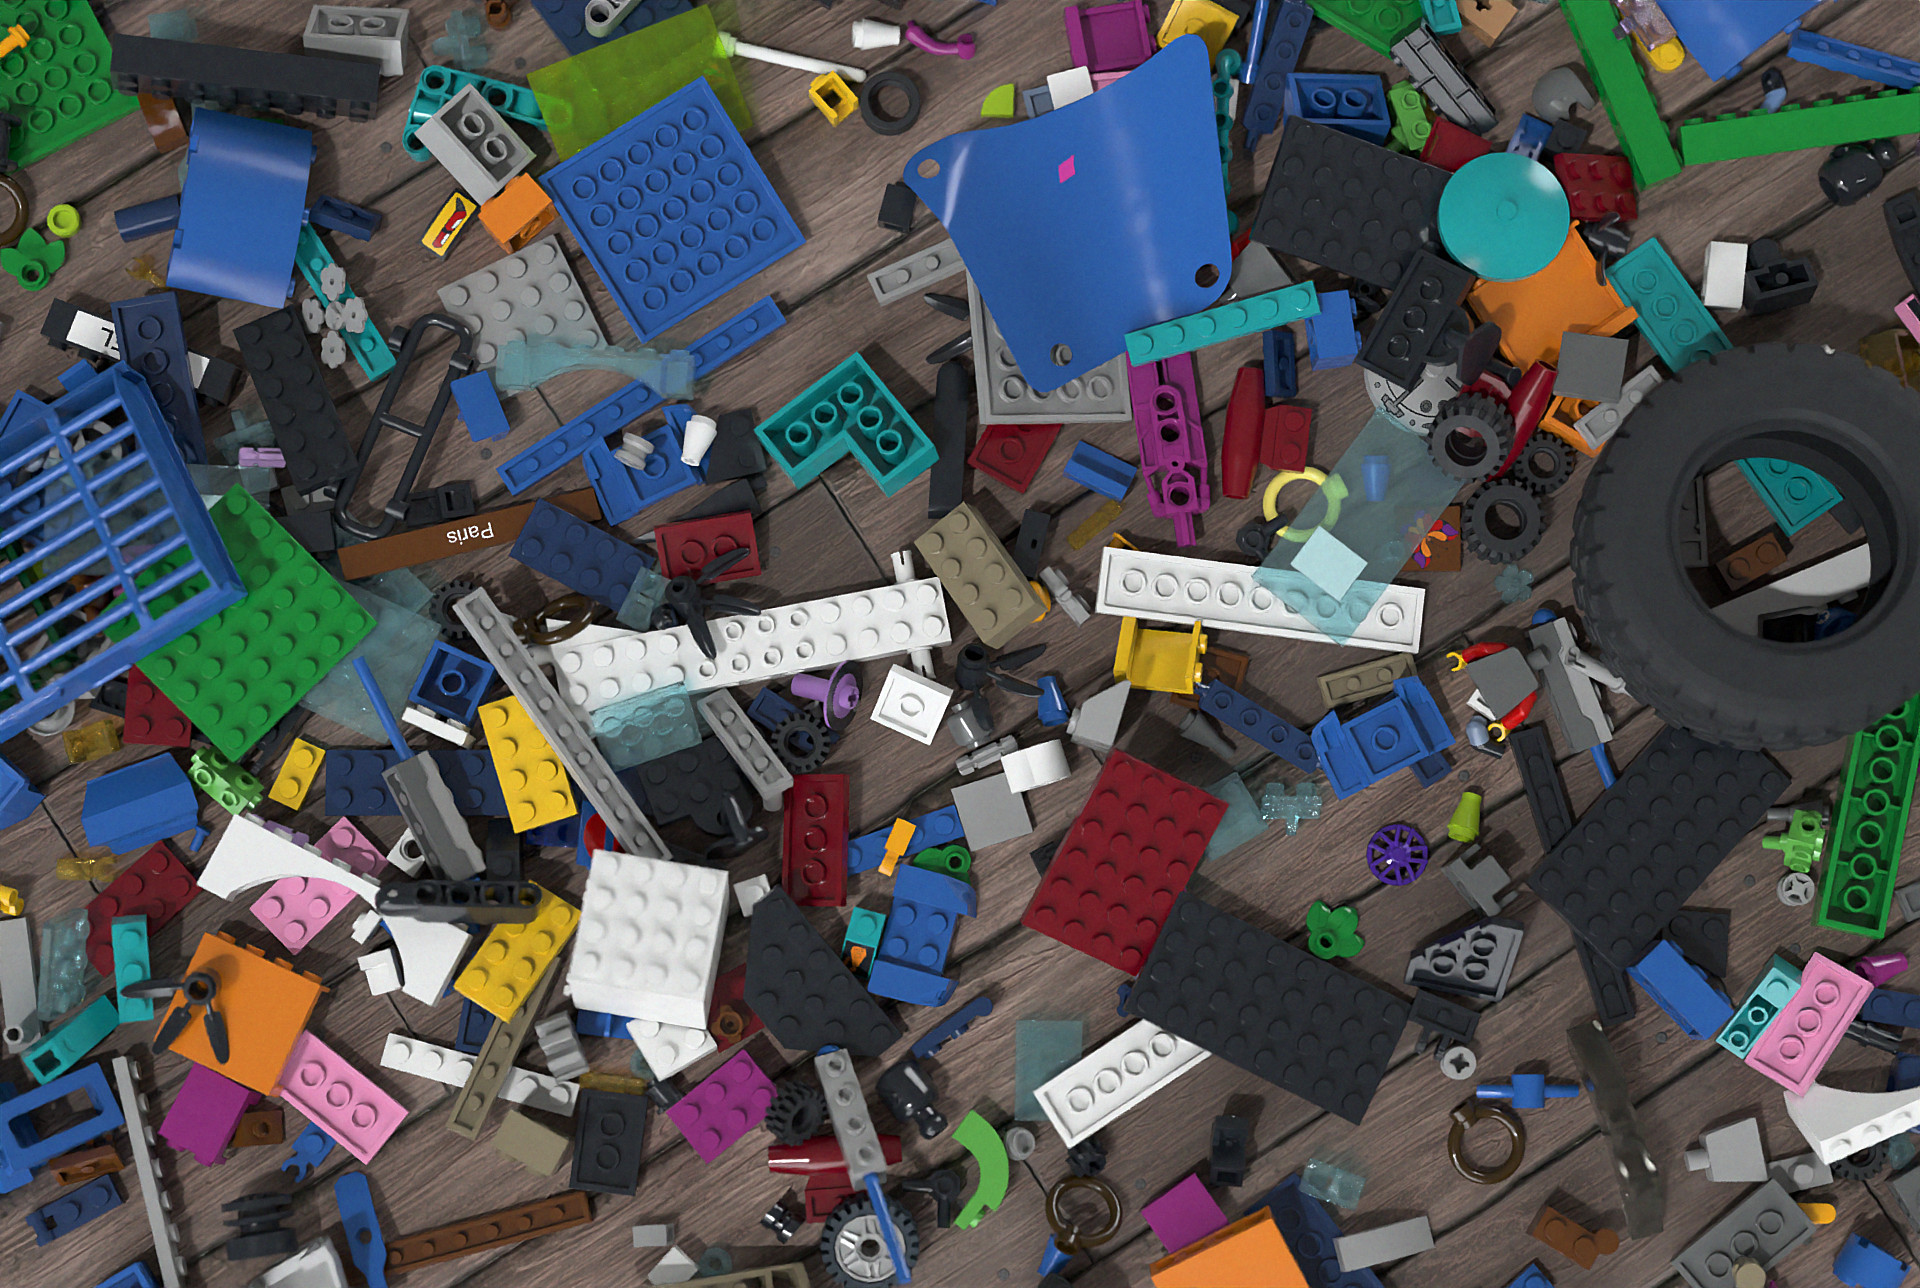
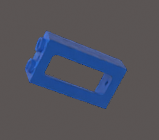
(15, 1160)

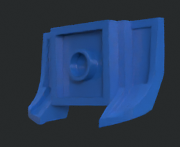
(626, 490)
(1381, 739)
(920, 937)

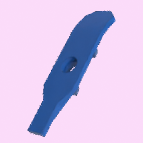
(357, 1217)

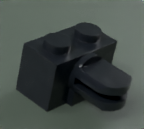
(1775, 281)

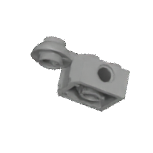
(86, 650)

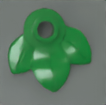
(31, 256)
(938, 861)
(1336, 927)

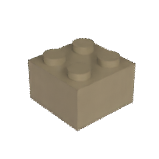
(532, 1142)

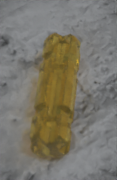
(1094, 525)
(612, 1082)

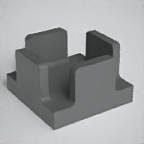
(1479, 882)

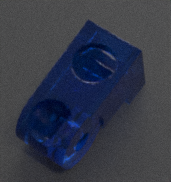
(557, 834)

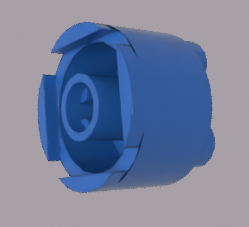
(1868, 1265)

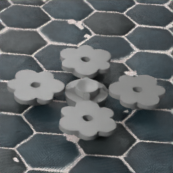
(337, 315)

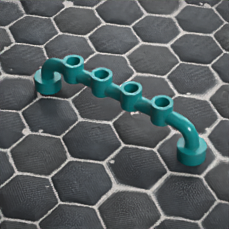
(1228, 64)

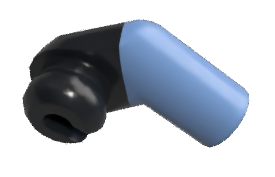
(1773, 90)
(664, 617)

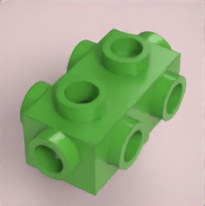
(1409, 119)
(224, 781)
(1802, 842)

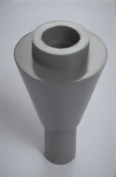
(1198, 729)
(1787, 814)

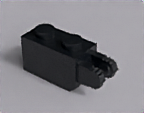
(277, 739)

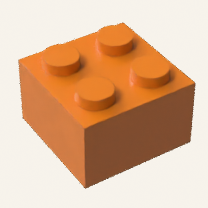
(517, 213)
(1562, 415)

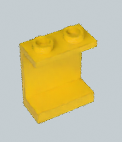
(1159, 658)

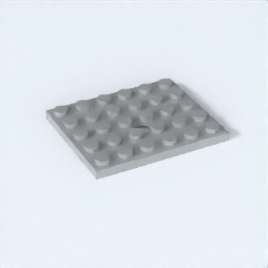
(1008, 399)

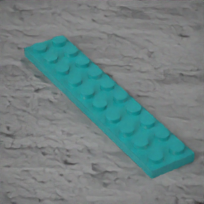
(1685, 332)

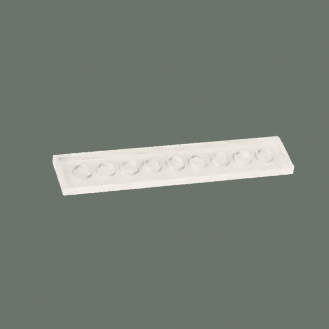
(1229, 599)

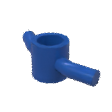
(1527, 1091)

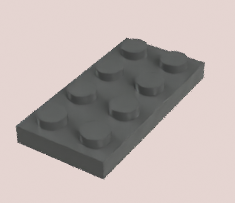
(1760, 1227)

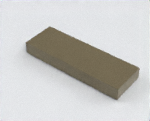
(1365, 680)

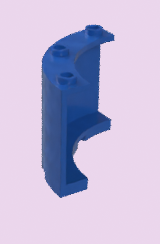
(1730, 31)
(241, 208)

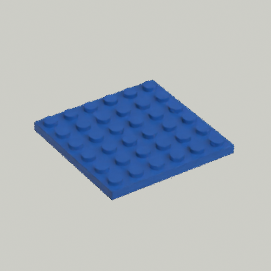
(672, 209)

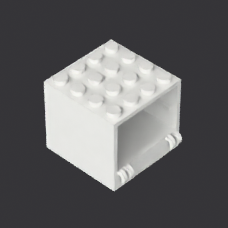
(649, 939)

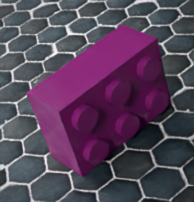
(724, 1106)

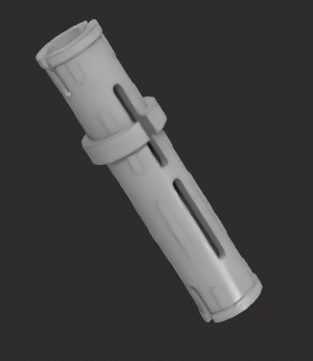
(1594, 668)

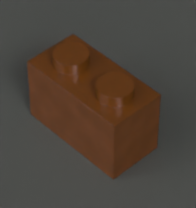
(1747, 564)

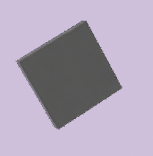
(1590, 367)

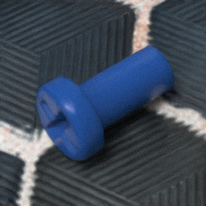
(199, 837)

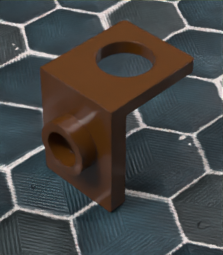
(258, 1129)

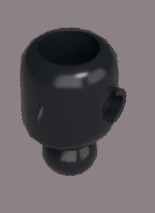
(1855, 171)
(911, 1097)

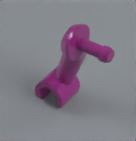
(963, 48)

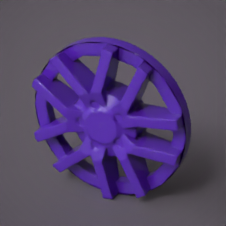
(1397, 855)

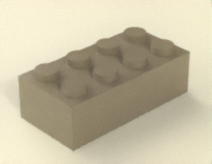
(980, 575)

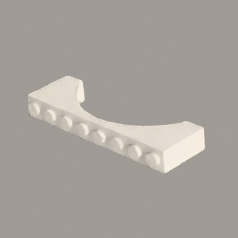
(256, 856)
(1846, 1121)

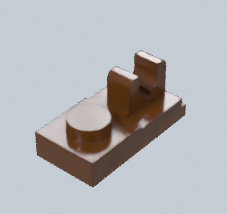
(85, 1165)

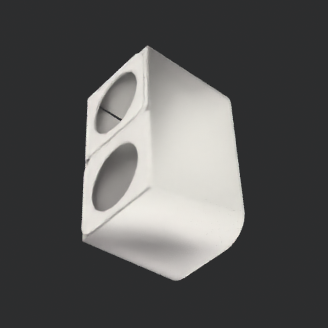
(1724, 276)

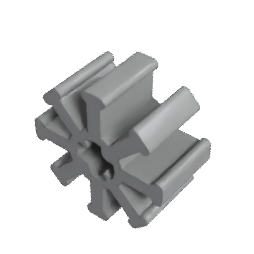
(562, 1046)

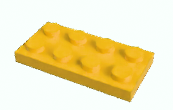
(527, 767)
(518, 957)

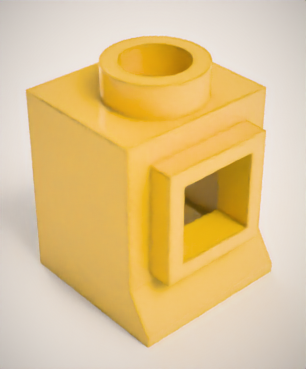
(824, 85)

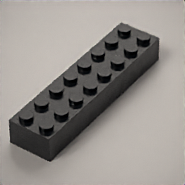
(244, 77)

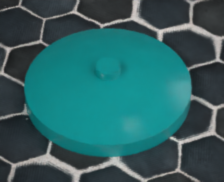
(1503, 217)

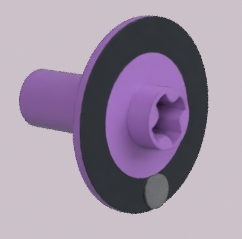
(839, 694)

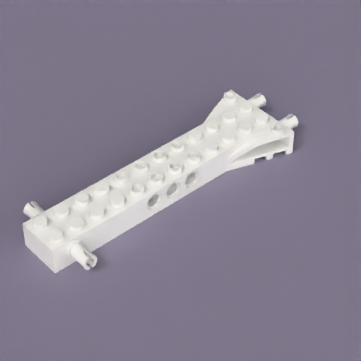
(617, 664)

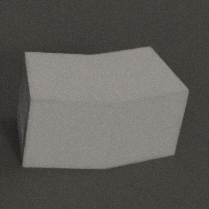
(653, 1235)

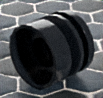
(259, 1226)

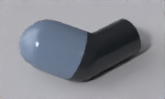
(27, 470)
(1480, 739)

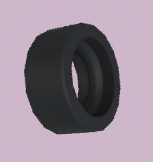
(890, 79)

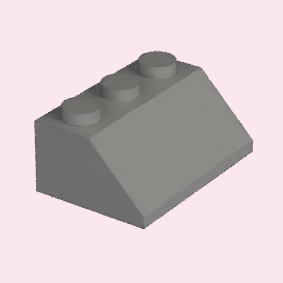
(359, 36)
(475, 144)
(1099, 718)

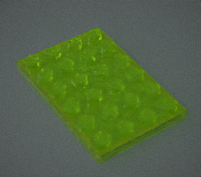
(624, 77)

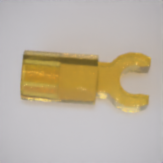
(83, 869)

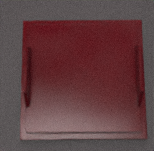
(1452, 146)

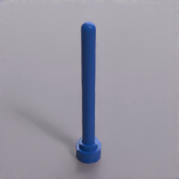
(1250, 67)

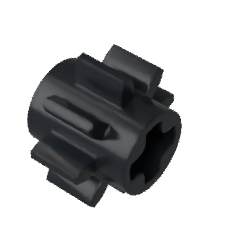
(1087, 1157)

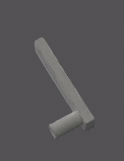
(746, 747)
(19, 985)

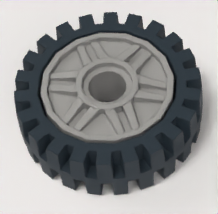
(843, 1247)

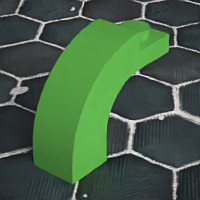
(990, 1153)

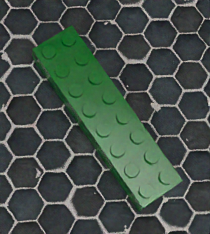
(1869, 824)

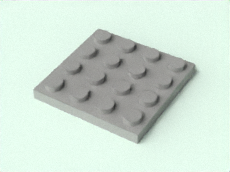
(522, 299)

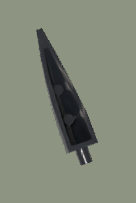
(731, 499)

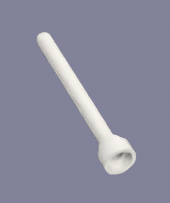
(733, 47)

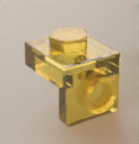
(91, 742)

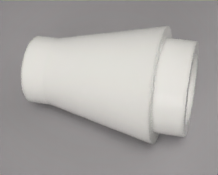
(873, 34)
(698, 437)

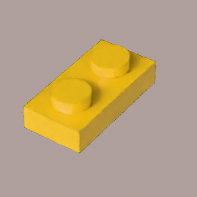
(297, 774)

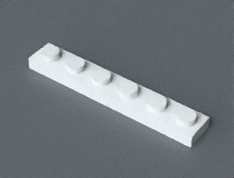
(455, 1066)

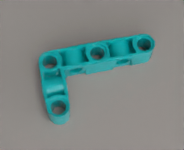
(518, 107)

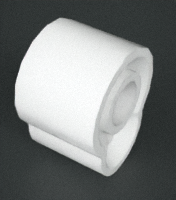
(1035, 766)

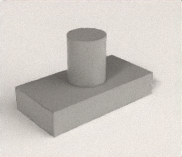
(1799, 1172)

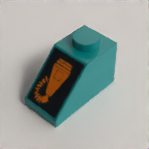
(862, 941)

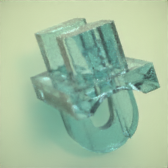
(457, 43)
(259, 434)
(636, 614)
(1303, 806)
(1343, 1190)

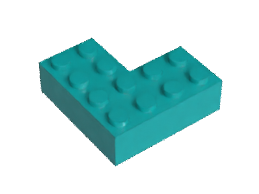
(844, 414)

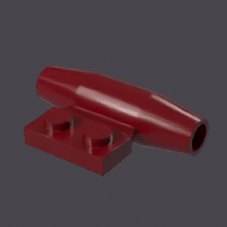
(1524, 403)
(1260, 435)
(823, 1162)

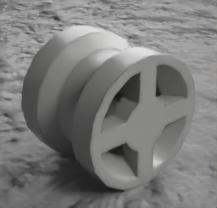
(634, 451)
(1801, 886)
(1452, 1062)

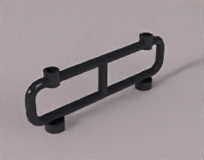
(404, 342)

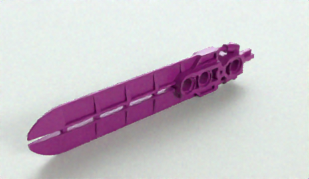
(1170, 456)

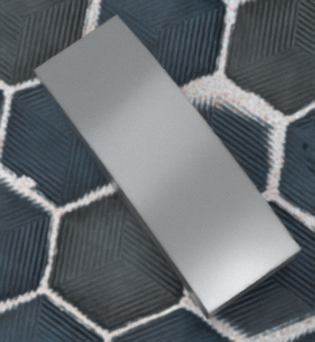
(1383, 1243)

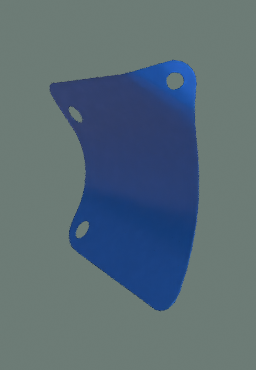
(1112, 240)

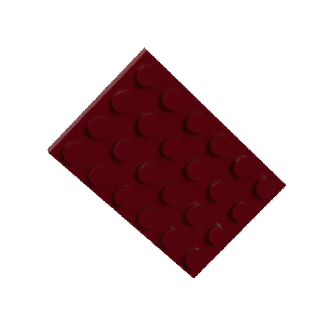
(1124, 861)

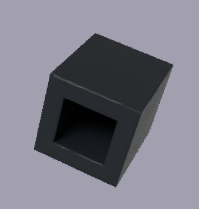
(1562, 139)
(898, 208)

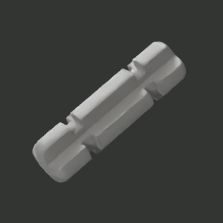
(986, 755)

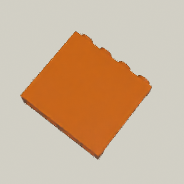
(1546, 304)
(261, 1010)
(1237, 1256)

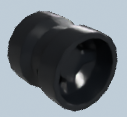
(787, 1227)

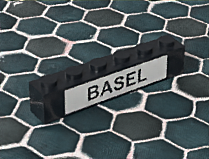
(96, 339)

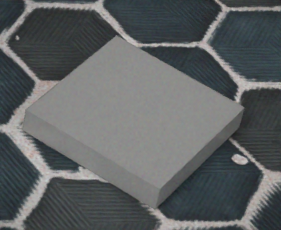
(990, 812)

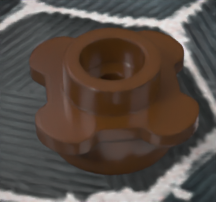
(726, 1015)

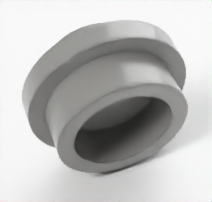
(1018, 1143)

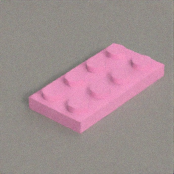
(304, 906)
(1810, 1025)
(340, 1098)

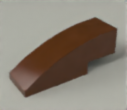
(164, 122)

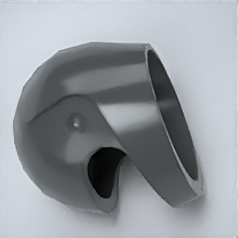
(1556, 92)

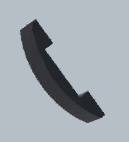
(1903, 223)

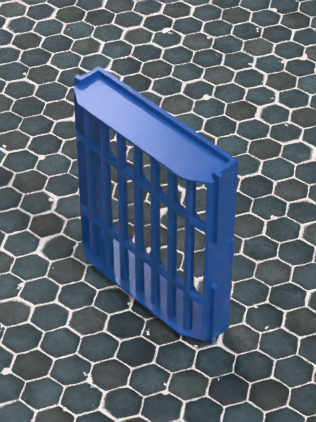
(54, 427)

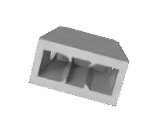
(1729, 1153)

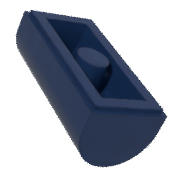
(148, 218)

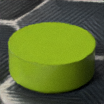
(64, 220)

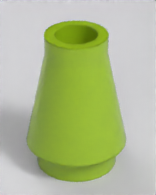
(1466, 818)

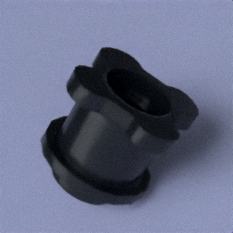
(664, 1093)

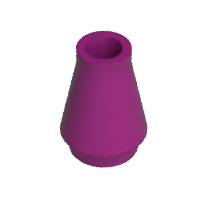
(1881, 967)

